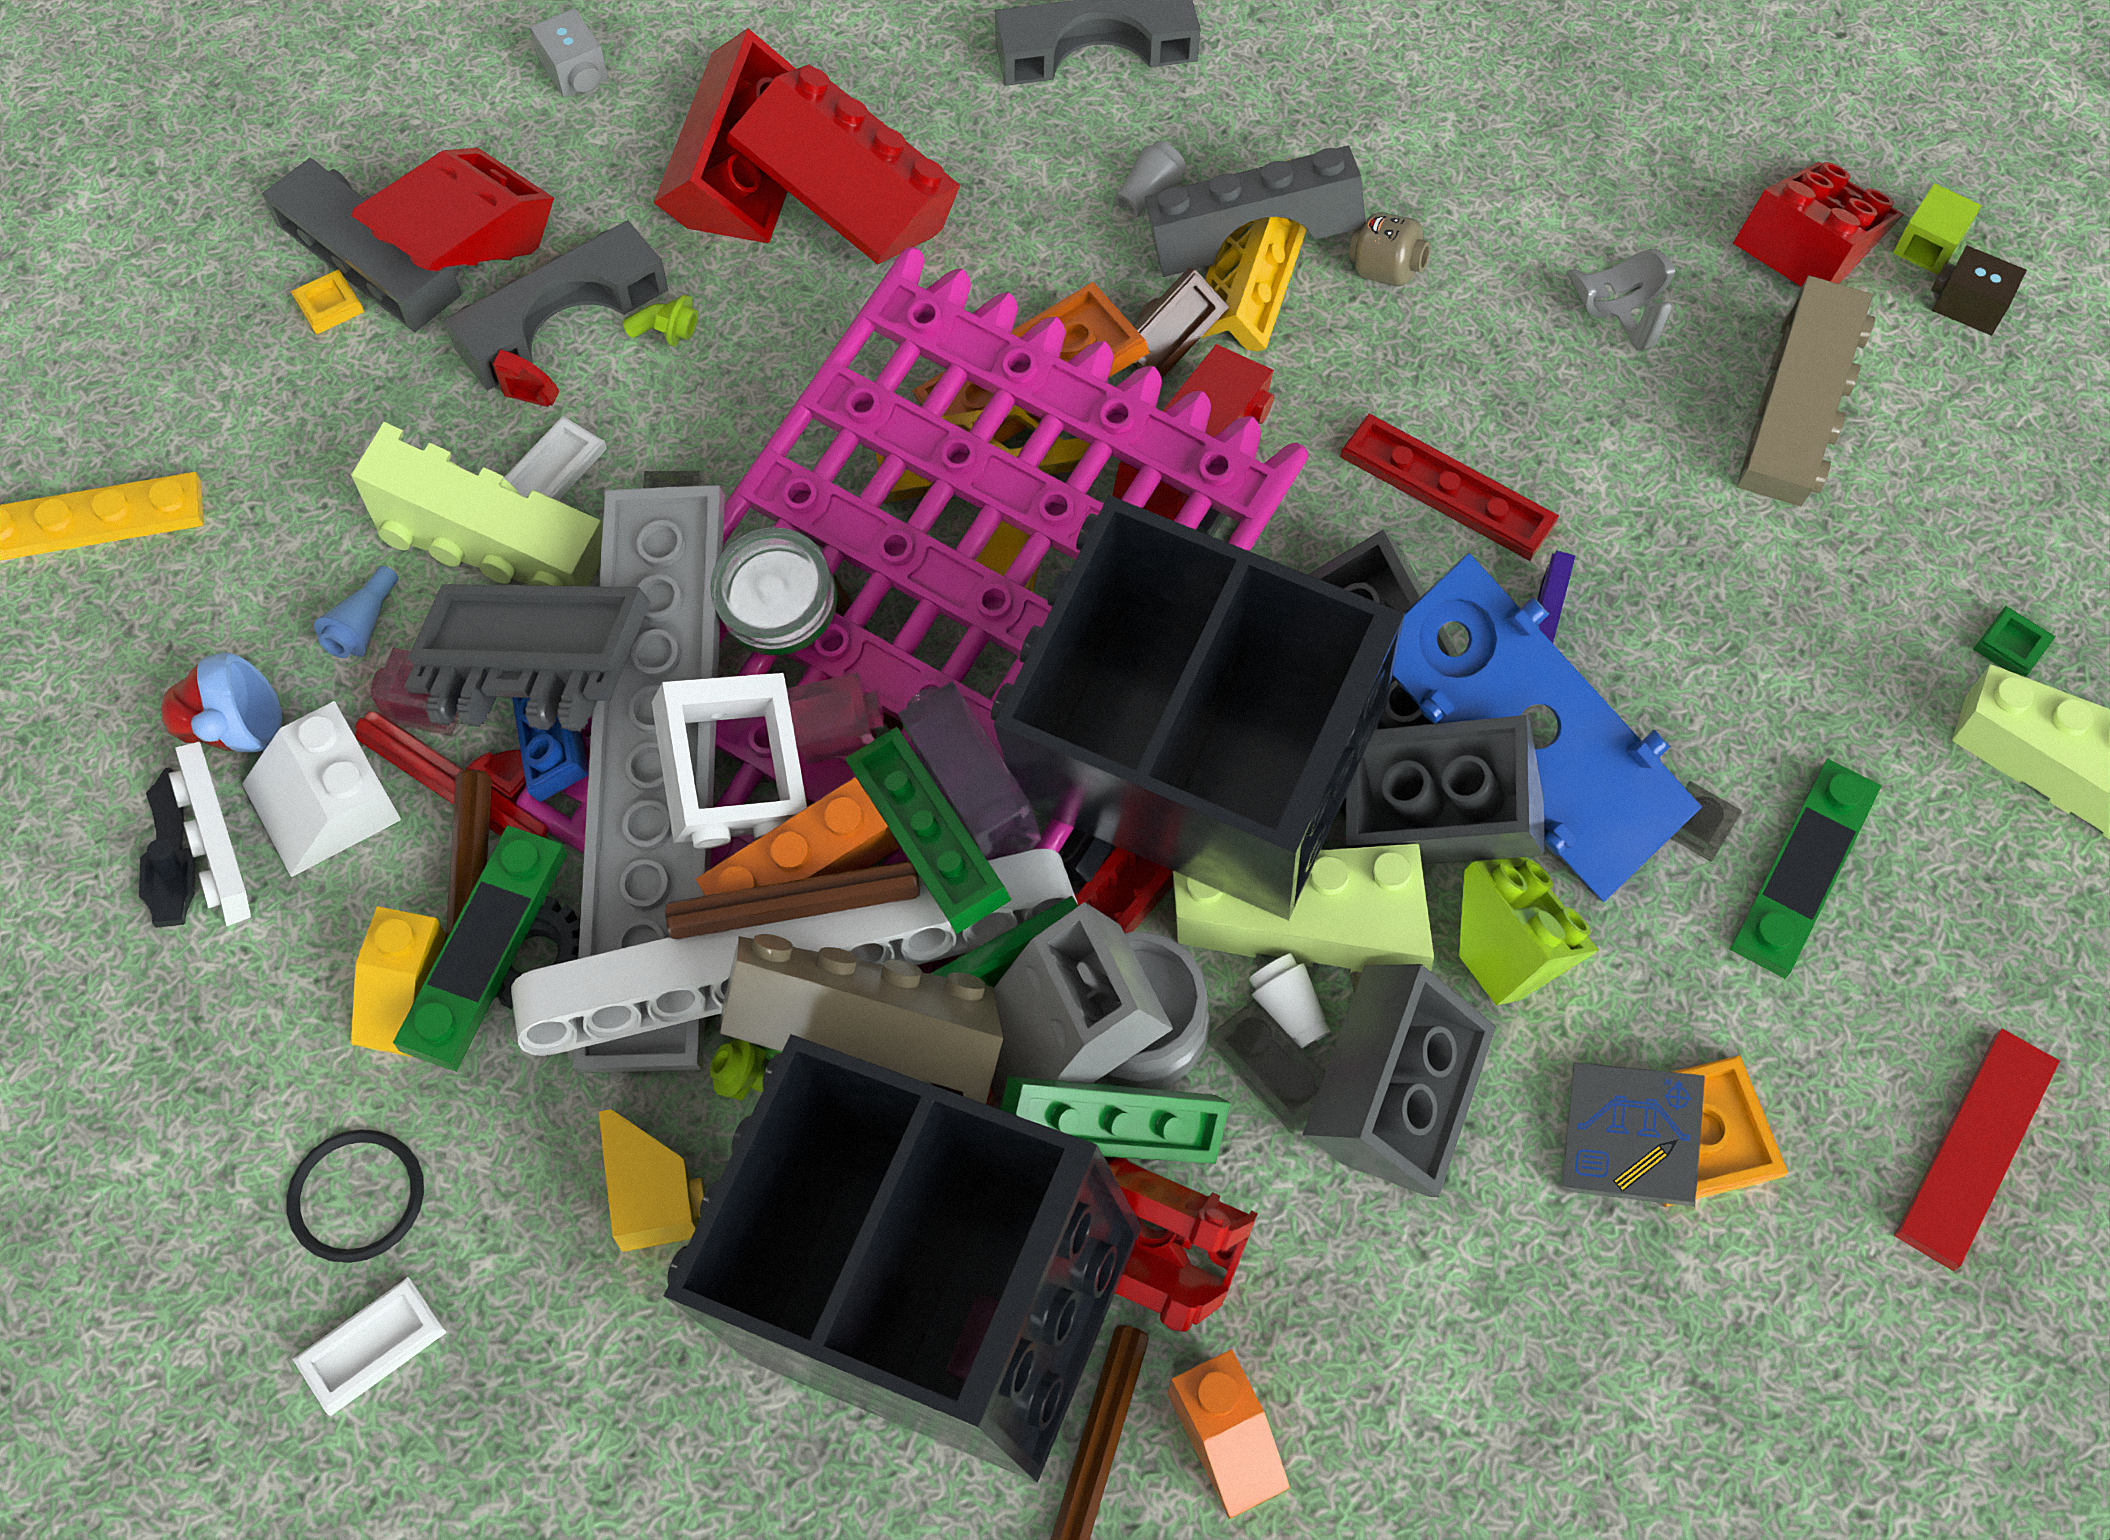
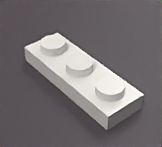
(209, 835)

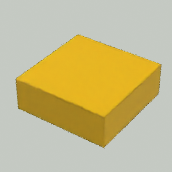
(327, 301)

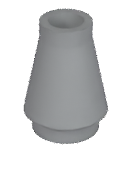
(1154, 170)

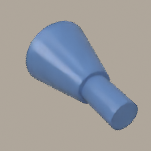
(350, 624)

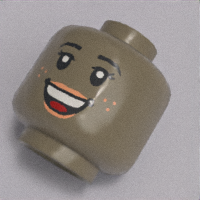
(1389, 249)

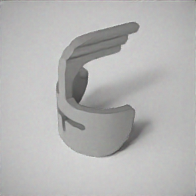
(1646, 270)

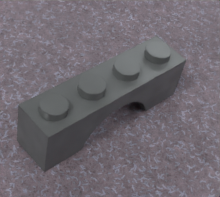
(1038, 37)
(1314, 190)
(608, 271)

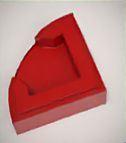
(524, 380)
(504, 770)

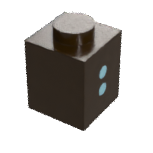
(1977, 289)

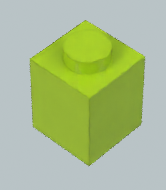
(1937, 228)

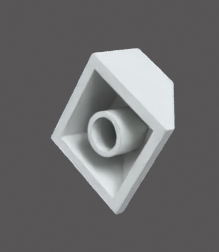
(317, 790)

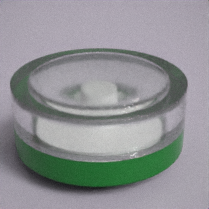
(774, 591)

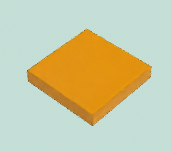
(1735, 1134)

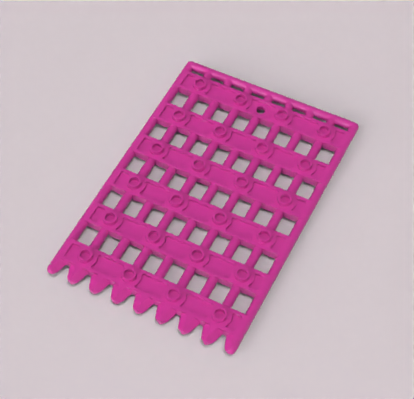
(960, 463)

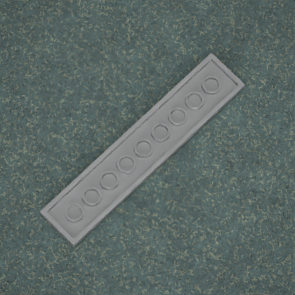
(631, 866)

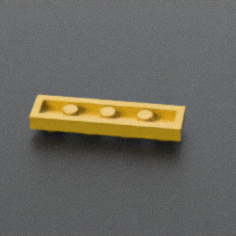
(100, 515)

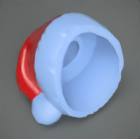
(223, 705)

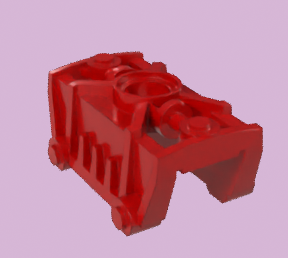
(1158, 1267)

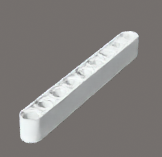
(688, 977)

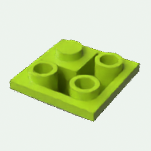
(1517, 929)

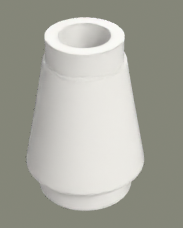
(1290, 999)

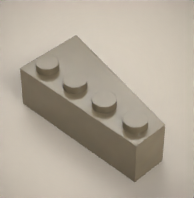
(1805, 393)
(876, 1012)

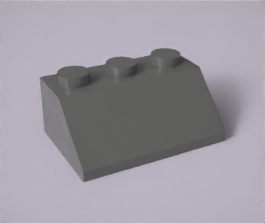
(1452, 789)
(1400, 1078)

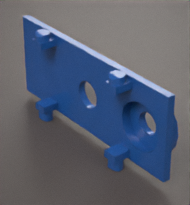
(1600, 783)

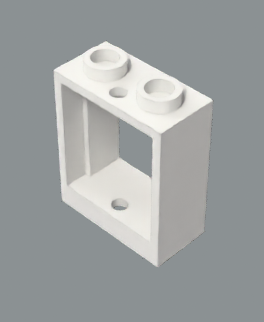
(722, 700)

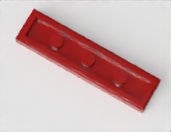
(1449, 486)
(1977, 1149)

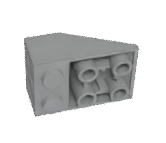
(1074, 1004)

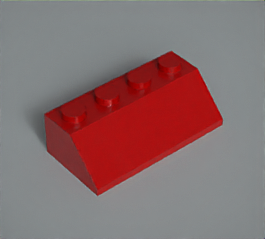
(845, 164)
(709, 180)

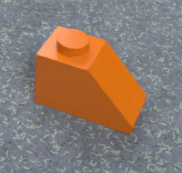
(1229, 1432)

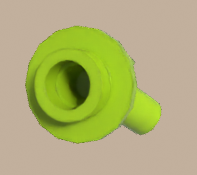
(674, 319)
(737, 1069)

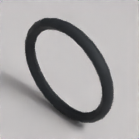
(315, 1155)

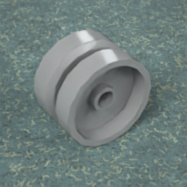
(1184, 999)

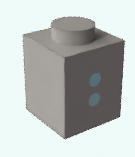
(569, 53)

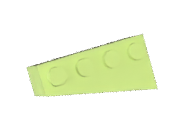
(473, 518)
(2041, 739)
(1351, 913)

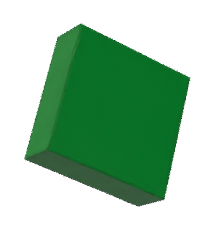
(2014, 642)

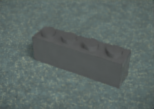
(317, 213)

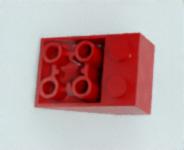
(458, 211)
(1816, 224)

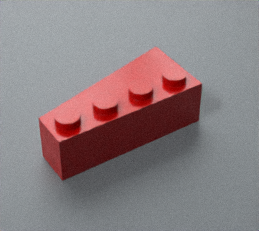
(1235, 390)

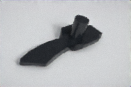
(165, 869)

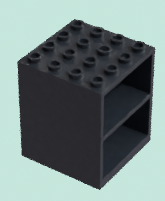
(1197, 703)
(871, 1223)

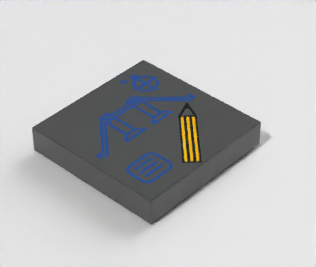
(1634, 1134)

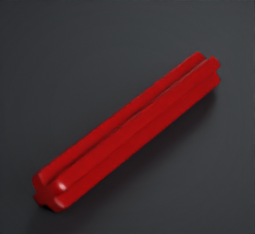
(436, 771)

